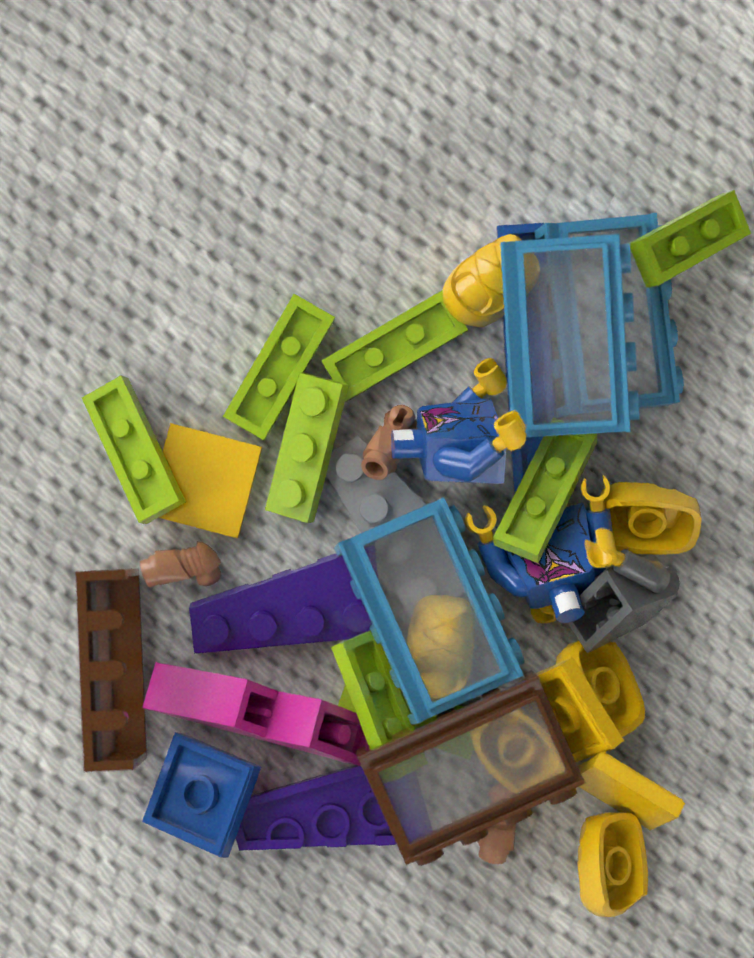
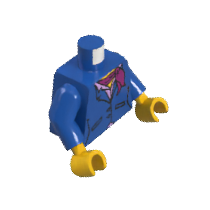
(466, 436)
(564, 566)

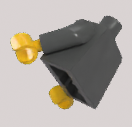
(620, 597)

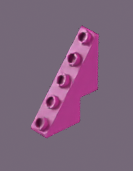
(256, 711)

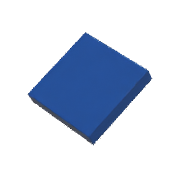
(201, 794)

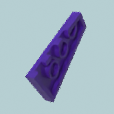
(283, 610)
(315, 812)

